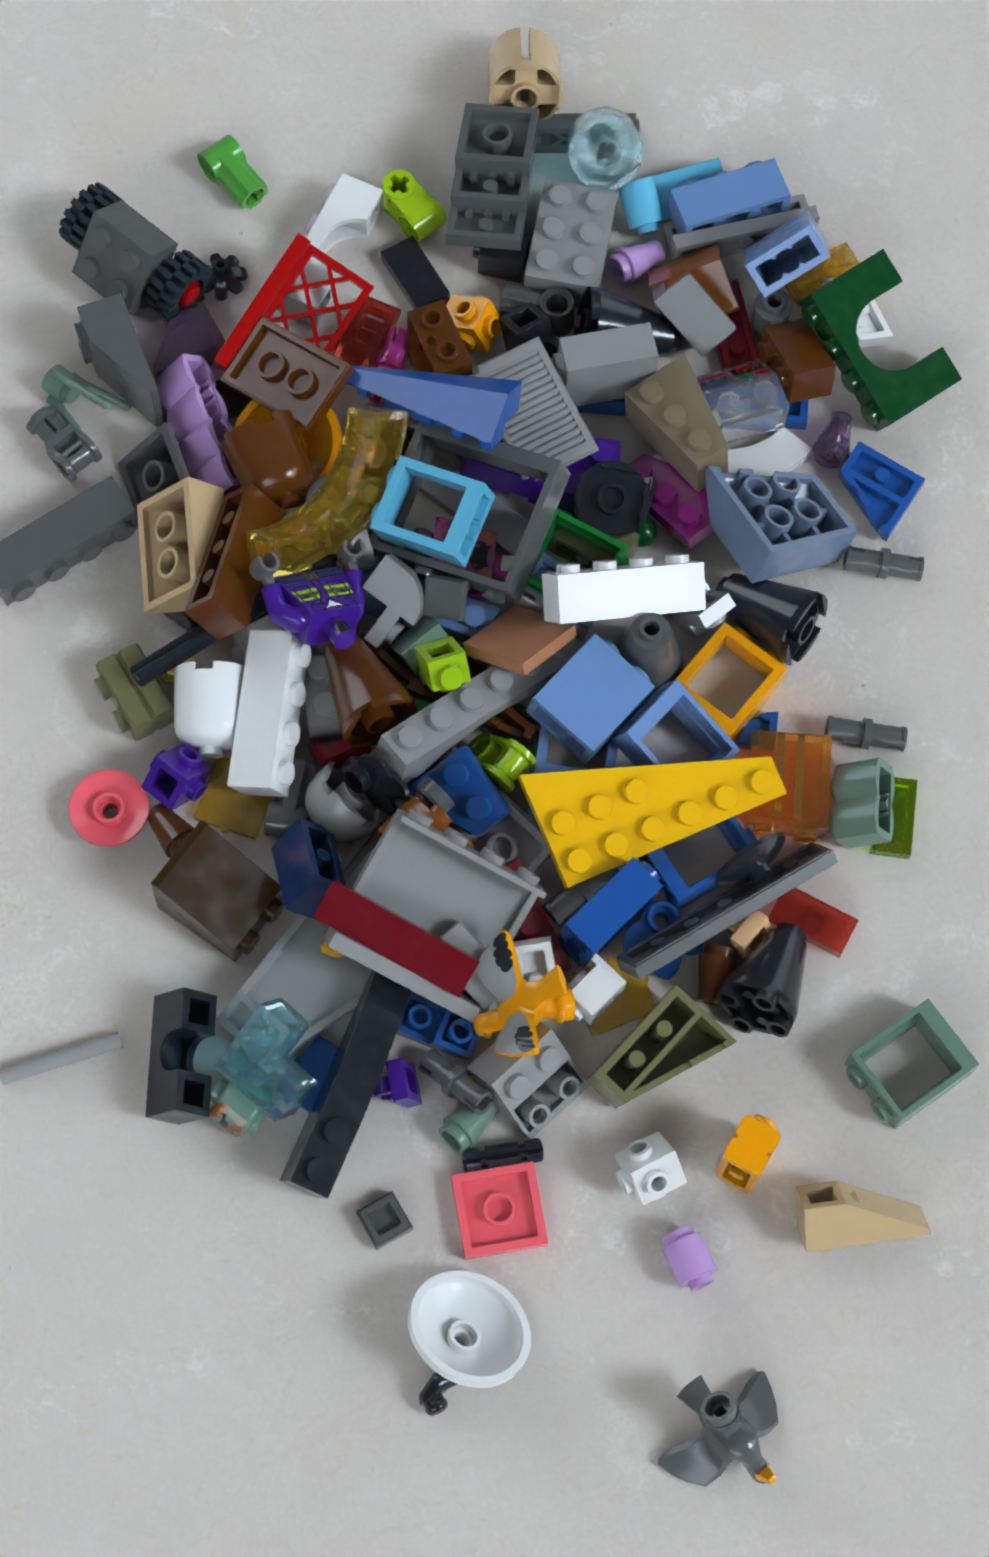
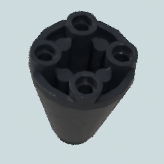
(767, 983)

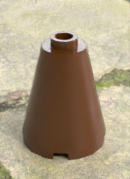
(365, 694)

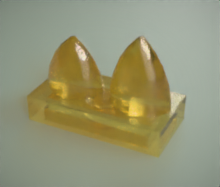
(840, 261)

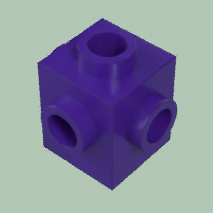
(177, 776)

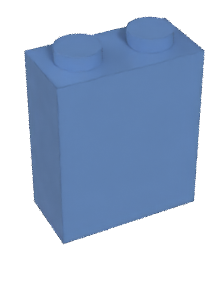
(786, 253)
(590, 697)

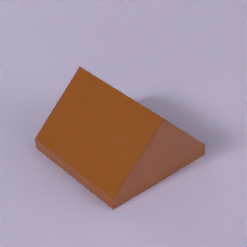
(707, 268)

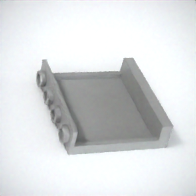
(434, 884)

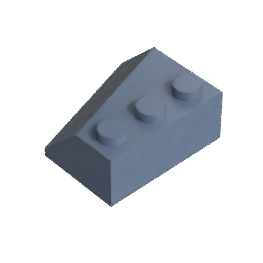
(776, 521)

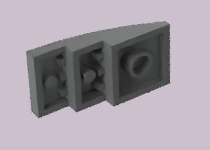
(492, 176)

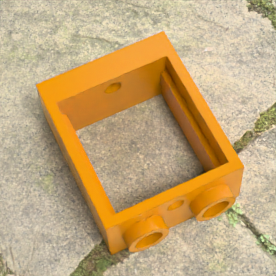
(763, 661)

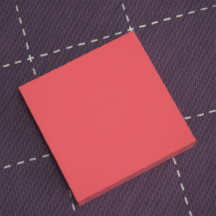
(499, 1210)

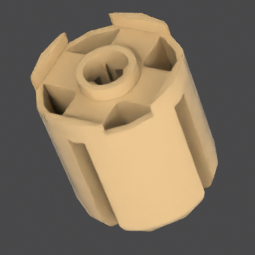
(538, 74)

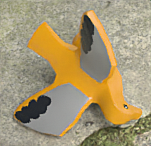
(520, 1002)

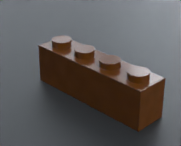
(224, 586)

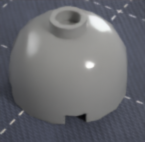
(338, 807)

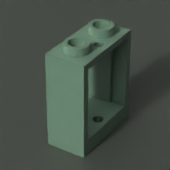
(939, 1037)

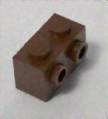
(798, 360)

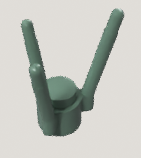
(67, 387)

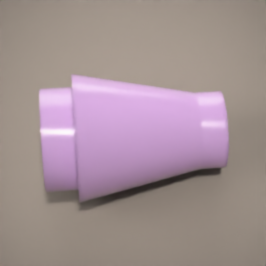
(633, 261)

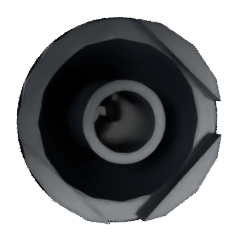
(606, 311)
(776, 614)

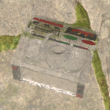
(745, 400)

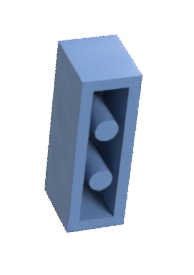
(729, 197)

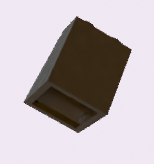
(217, 892)

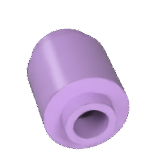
(689, 1258)

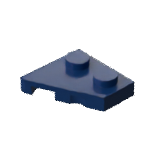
(879, 487)
(475, 796)

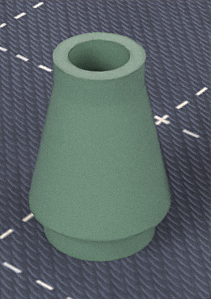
(464, 1127)

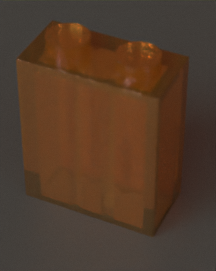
(805, 773)

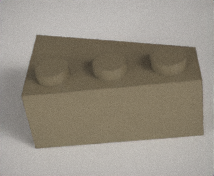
(678, 421)

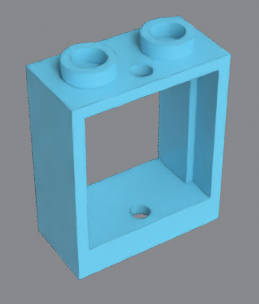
(464, 527)

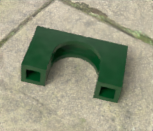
(834, 316)

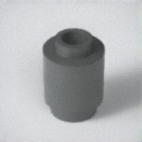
(770, 310)

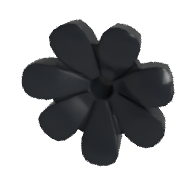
(226, 276)

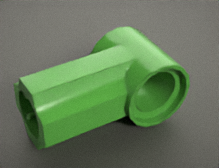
(227, 164)

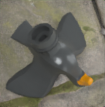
(727, 1433)

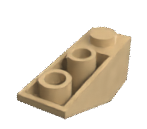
(847, 1215)

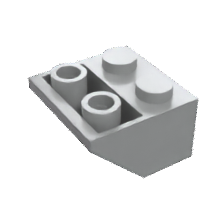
(531, 1087)

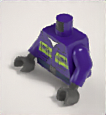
(315, 603)

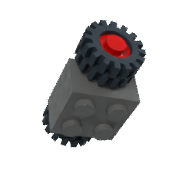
(131, 255)

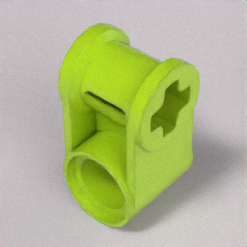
(411, 205)
(501, 758)

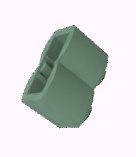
(862, 803)

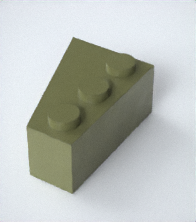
(659, 1047)

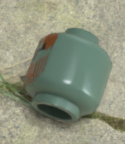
(234, 1110)

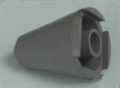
(652, 647)

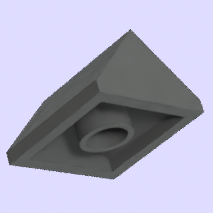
(153, 465)

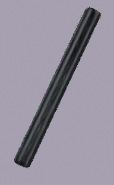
(196, 640)

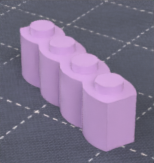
(197, 419)

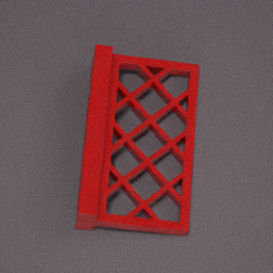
(280, 284)

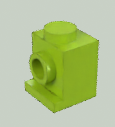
(445, 671)

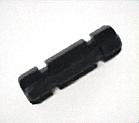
(502, 1155)

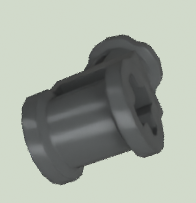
(64, 444)

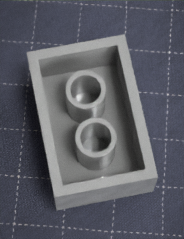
(571, 238)

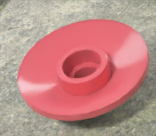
(105, 791)

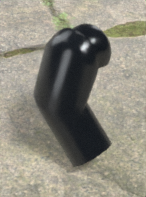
(432, 1396)

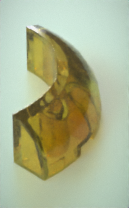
(344, 499)

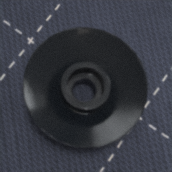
(752, 861)

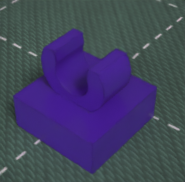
(399, 1084)

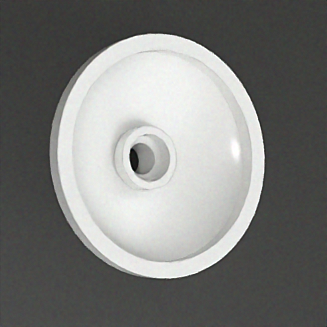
(477, 1314)

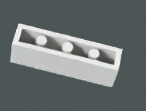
(623, 591)
(269, 714)

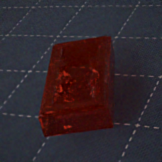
(821, 922)

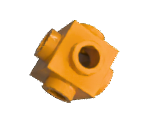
(475, 321)

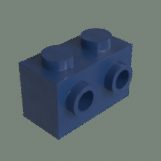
(306, 866)

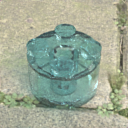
(606, 126)

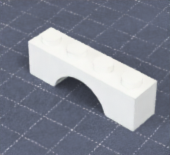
(348, 213)

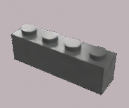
(64, 538)

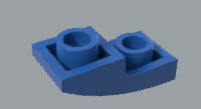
(437, 1028)

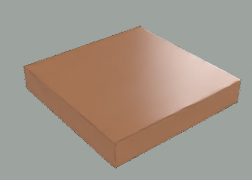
(519, 640)

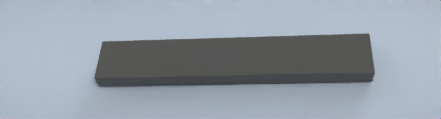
(725, 911)

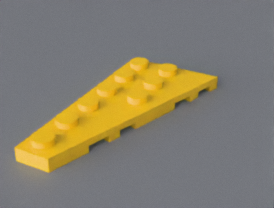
(620, 813)

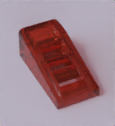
(359, 353)

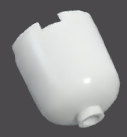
(207, 706)

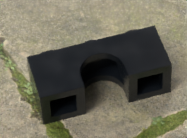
(178, 1026)

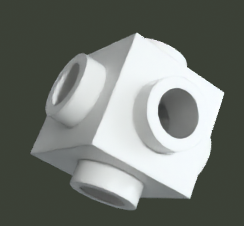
(649, 1168)

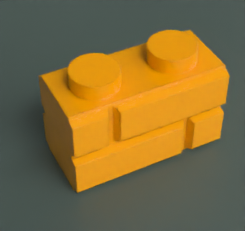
(748, 1152)

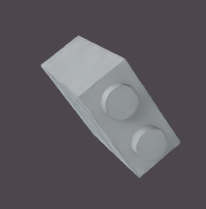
(606, 362)

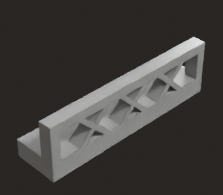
(733, 236)

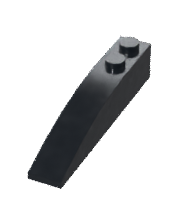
(347, 1088)

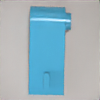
(648, 198)

